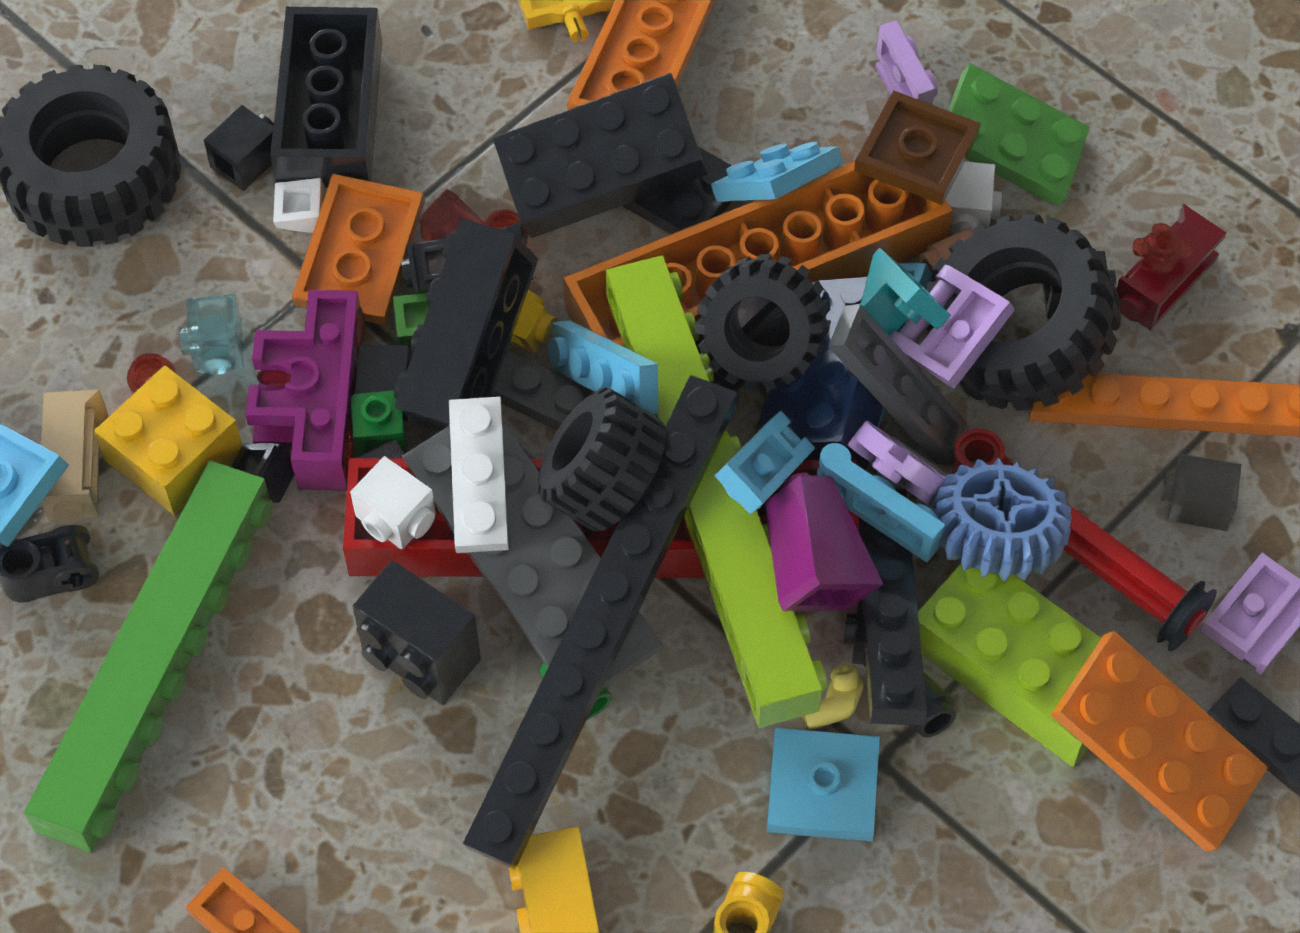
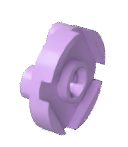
(897, 462)

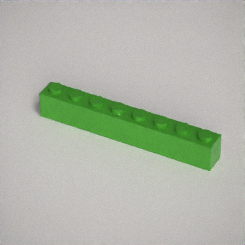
(149, 658)

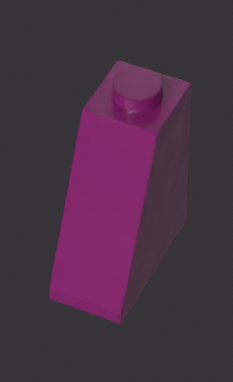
(817, 547)

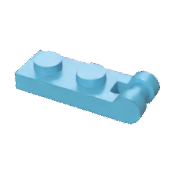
(764, 463)
(880, 505)

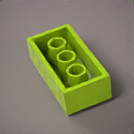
(1008, 650)

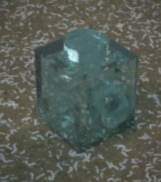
(213, 334)

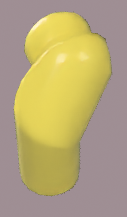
(840, 698)

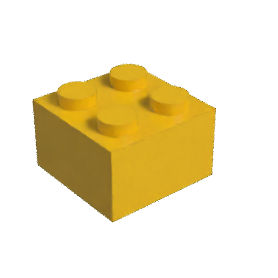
(167, 438)

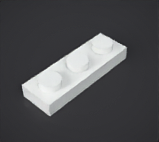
(478, 475)

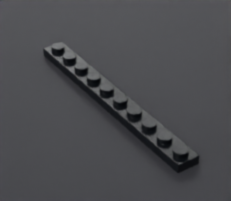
(599, 627)

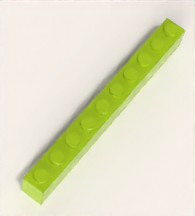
(727, 539)

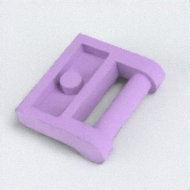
(958, 343)

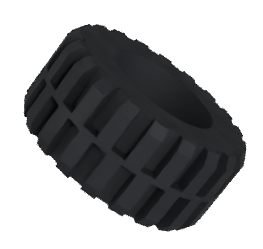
(97, 201)
(1073, 338)

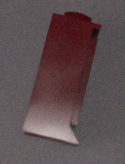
(1150, 296)

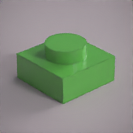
(409, 313)

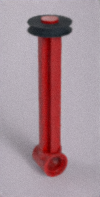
(1108, 558)

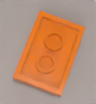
(360, 243)

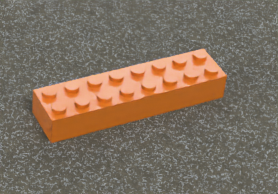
(823, 225)

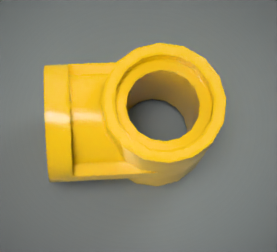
(750, 901)

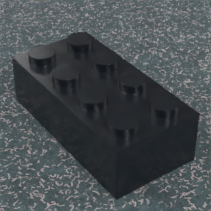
(327, 94)
(599, 156)
(467, 322)

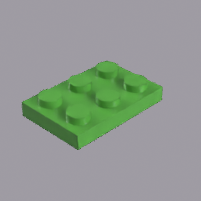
(1020, 134)

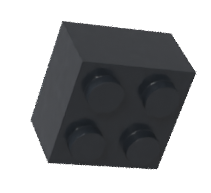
(416, 633)

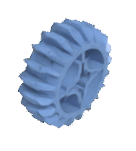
(1002, 519)

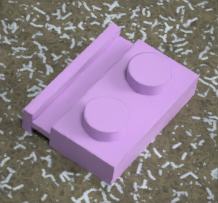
(900, 65)
(1257, 614)

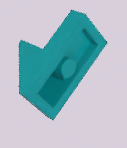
(896, 296)

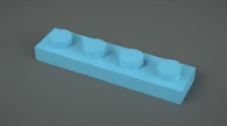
(602, 364)

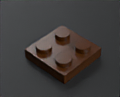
(917, 147)

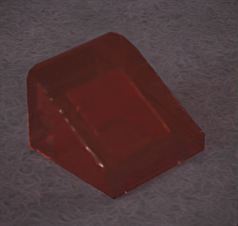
(444, 216)

